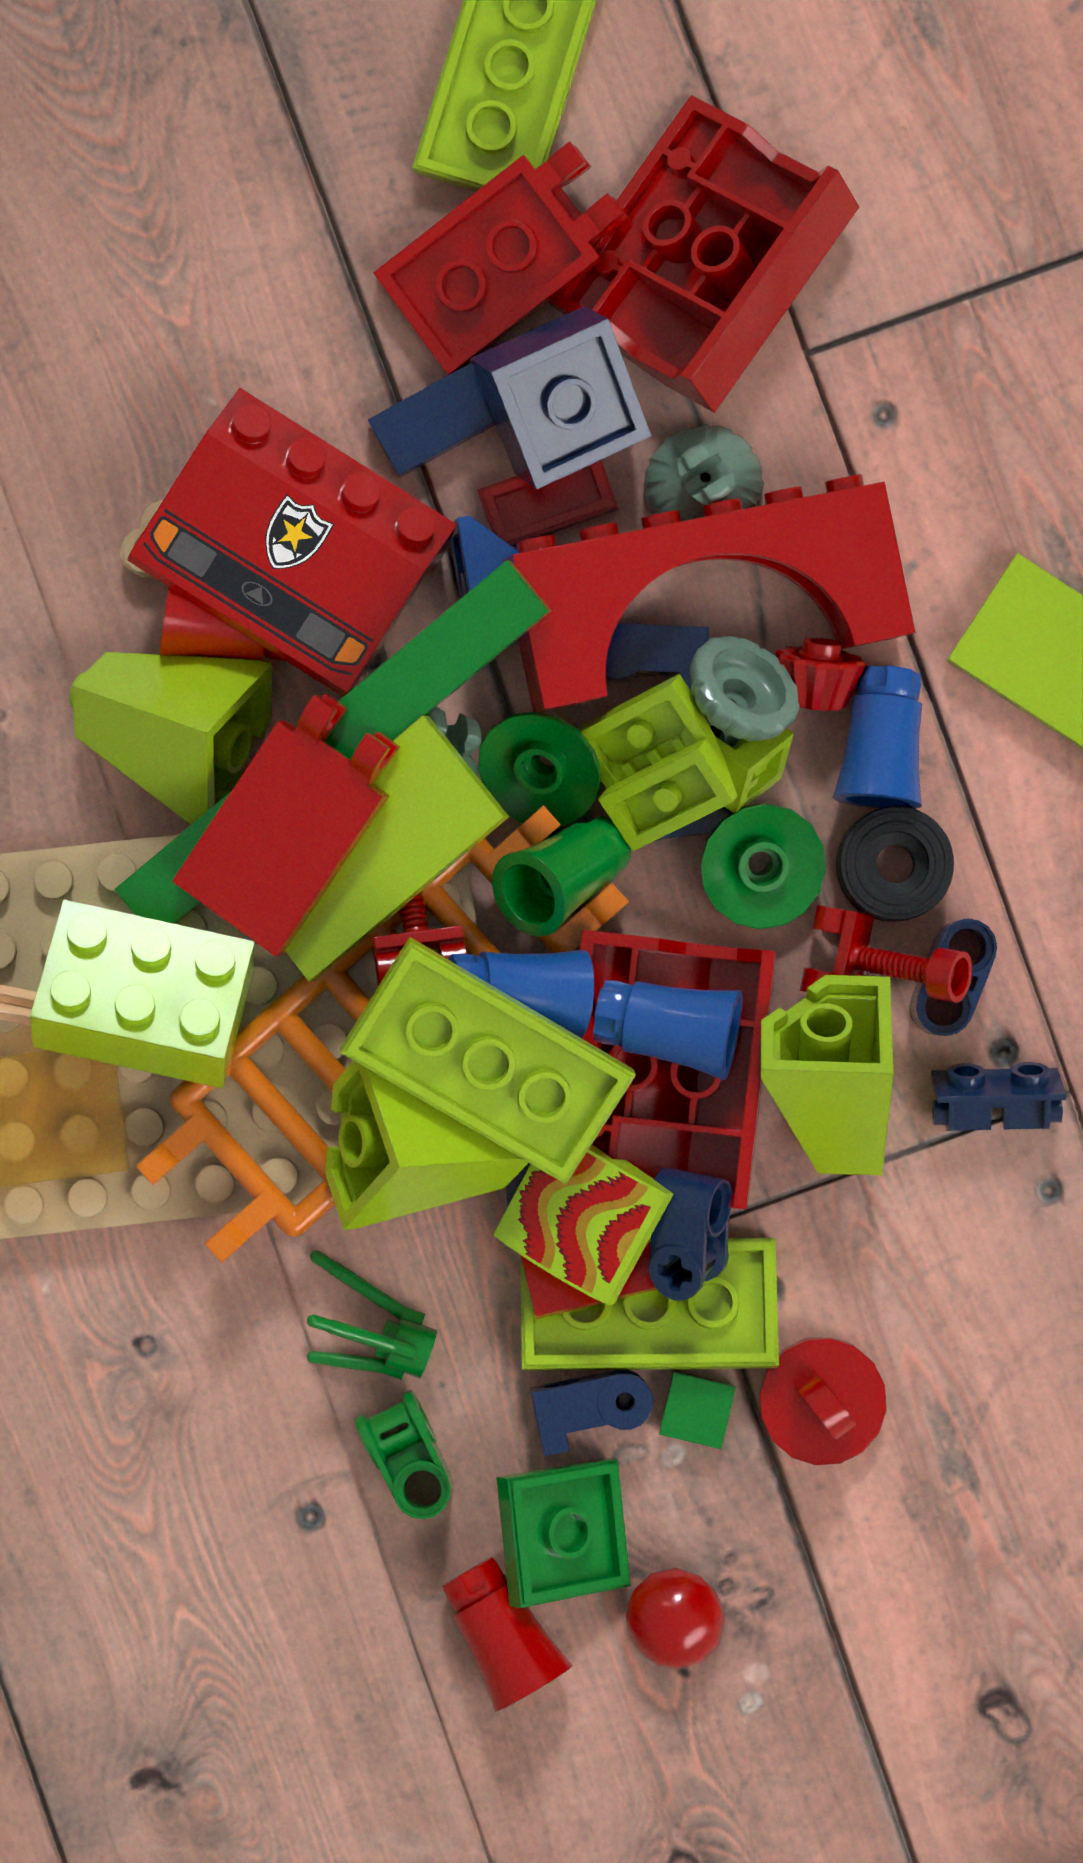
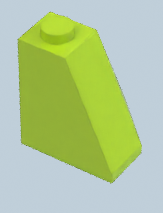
(174, 722)
(834, 1071)
(404, 1153)

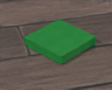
(563, 1532)

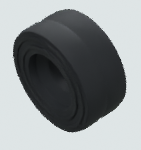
(930, 855)

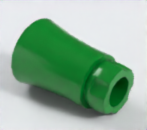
(551, 879)

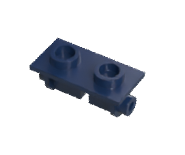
(1026, 1092)

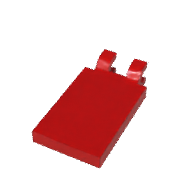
(498, 257)
(287, 827)

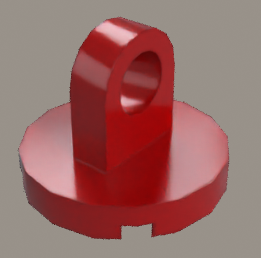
(823, 1401)

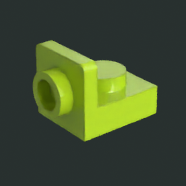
(755, 766)

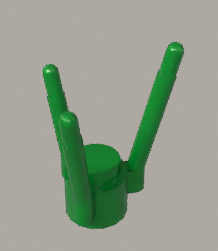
(401, 1345)

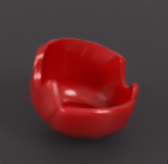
(675, 1618)

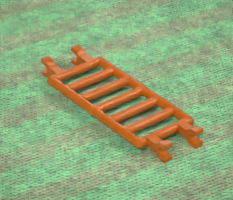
(283, 1018)

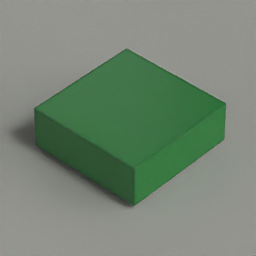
(697, 1409)

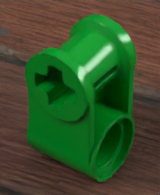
(406, 1452)

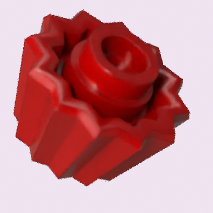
(822, 673)

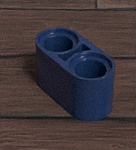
(980, 973)

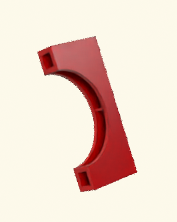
(827, 544)

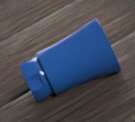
(883, 741)
(549, 983)
(671, 1023)

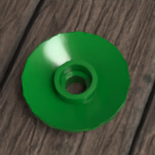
(523, 783)
(782, 888)

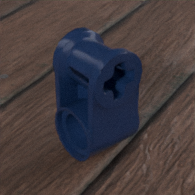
(691, 1234)

